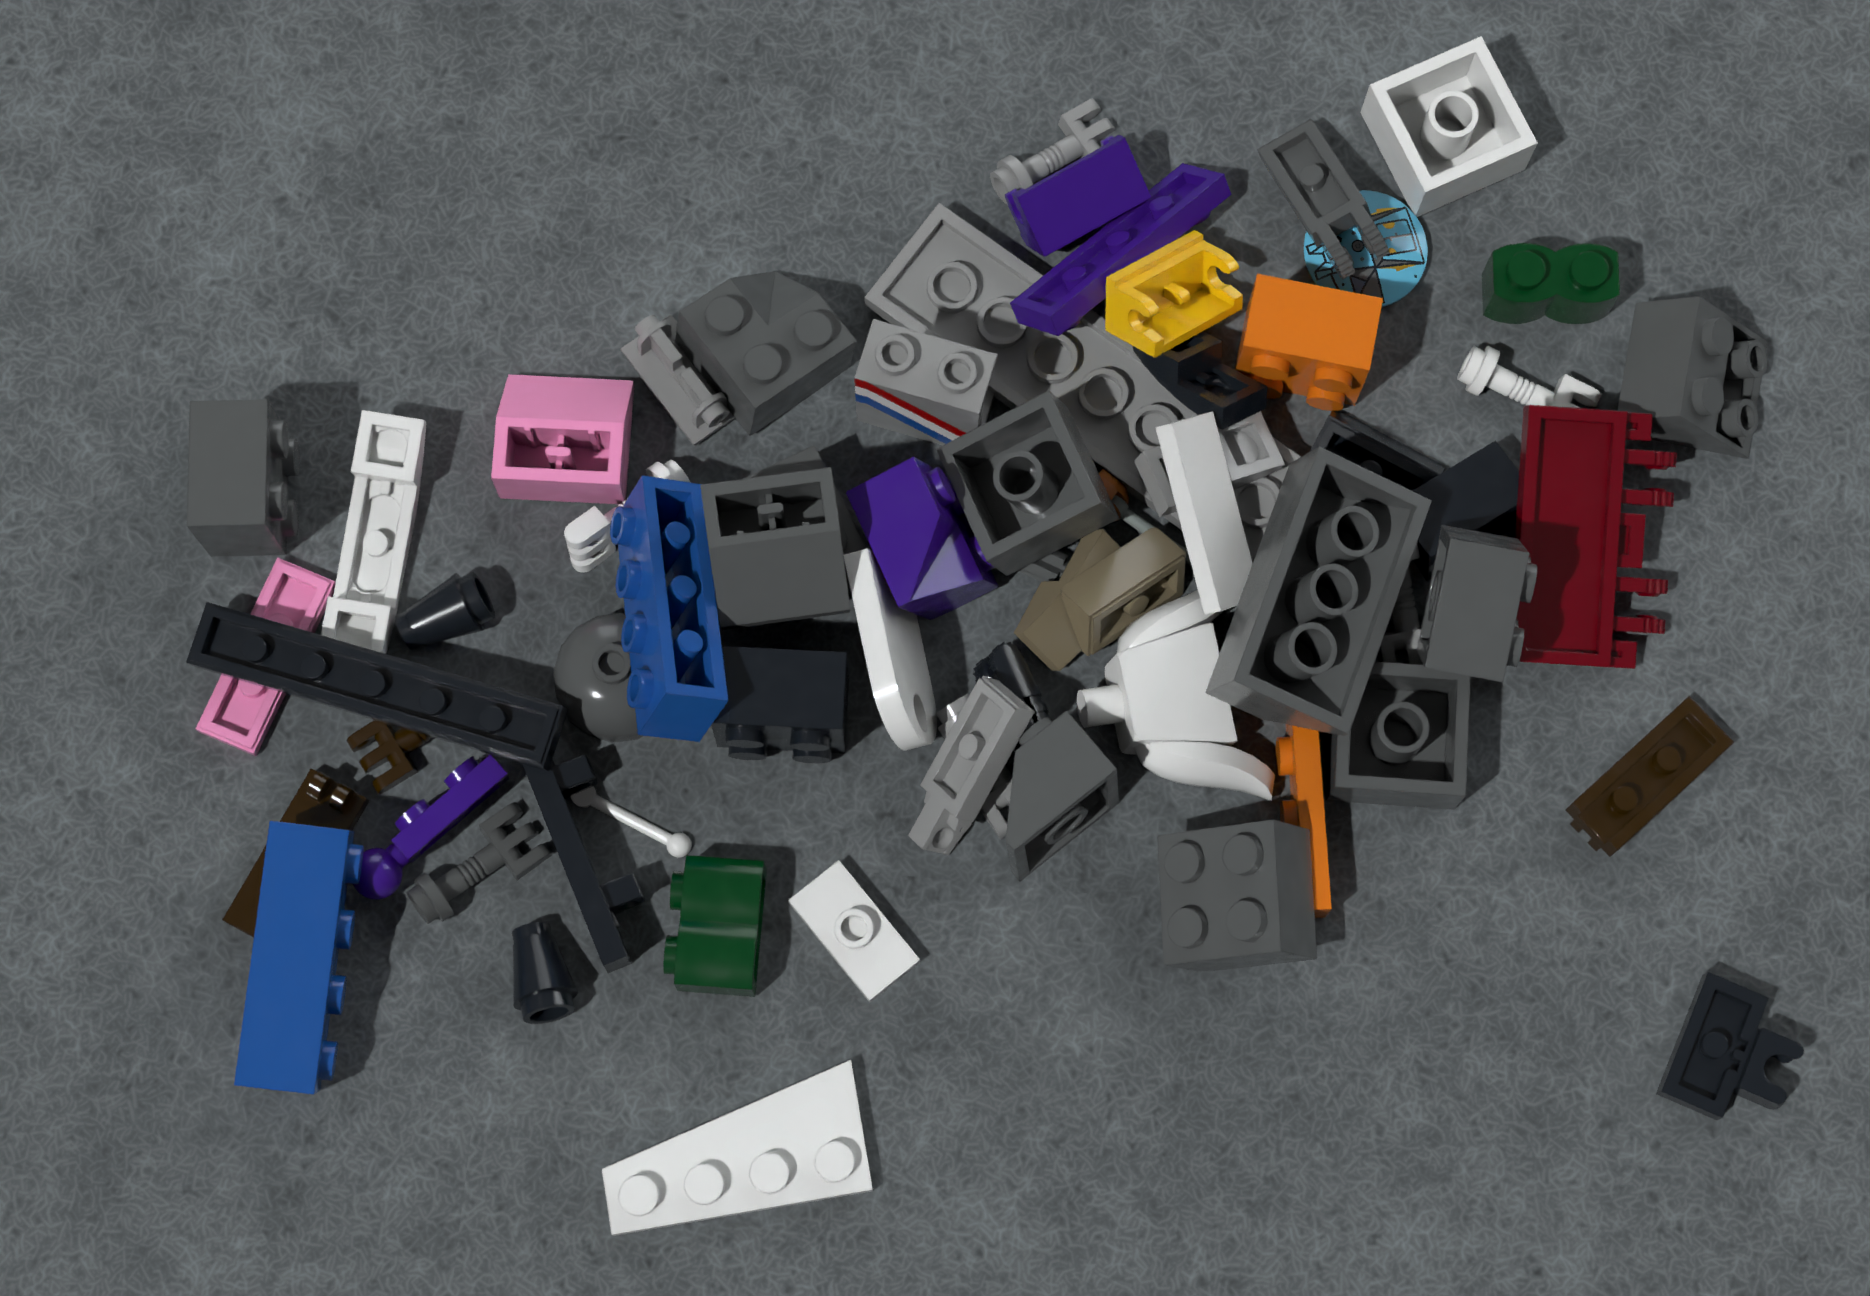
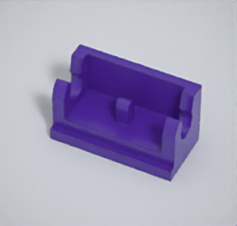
(1078, 197)

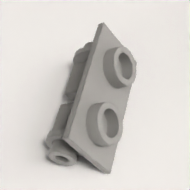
(676, 380)

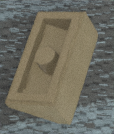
(1123, 588)

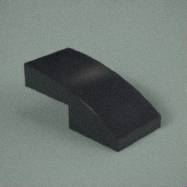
(1203, 384)

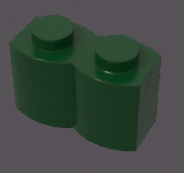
(1565, 285)
(717, 926)

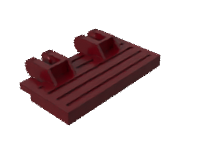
(1579, 536)

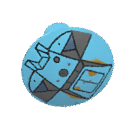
(1384, 278)

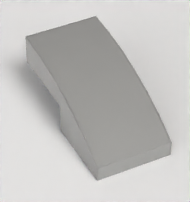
(1247, 451)

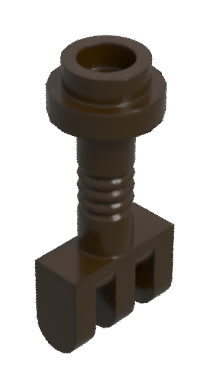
(392, 748)

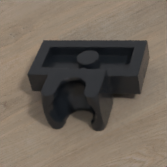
(1725, 1051)

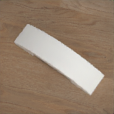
(377, 530)

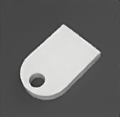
(892, 655)

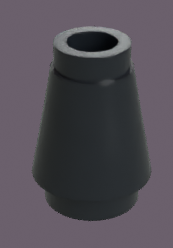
(447, 612)
(540, 975)

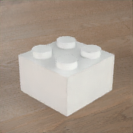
(1448, 126)

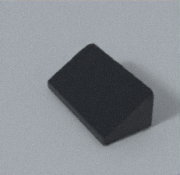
(1376, 451)

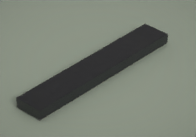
(378, 686)

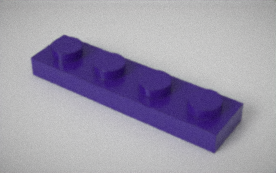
(1079, 280)

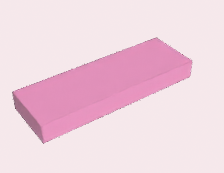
(244, 711)

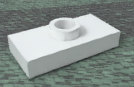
(854, 931)

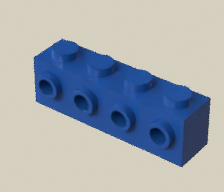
(669, 610)
(296, 958)

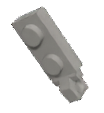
(969, 764)

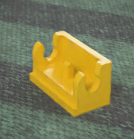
(1171, 295)

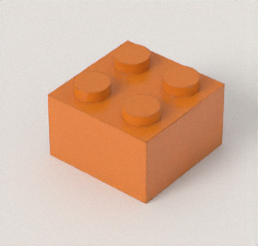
(1308, 341)

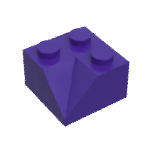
(922, 539)

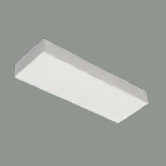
(1206, 509)

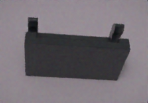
(1471, 496)

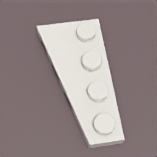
(760, 1157)

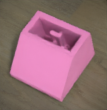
(563, 439)

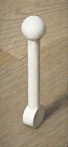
(677, 843)

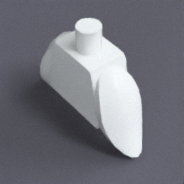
(1162, 704)

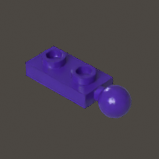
(426, 824)

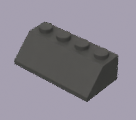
(1319, 595)

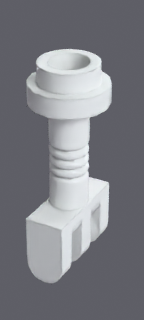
(1482, 370)
(589, 534)

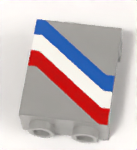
(922, 384)

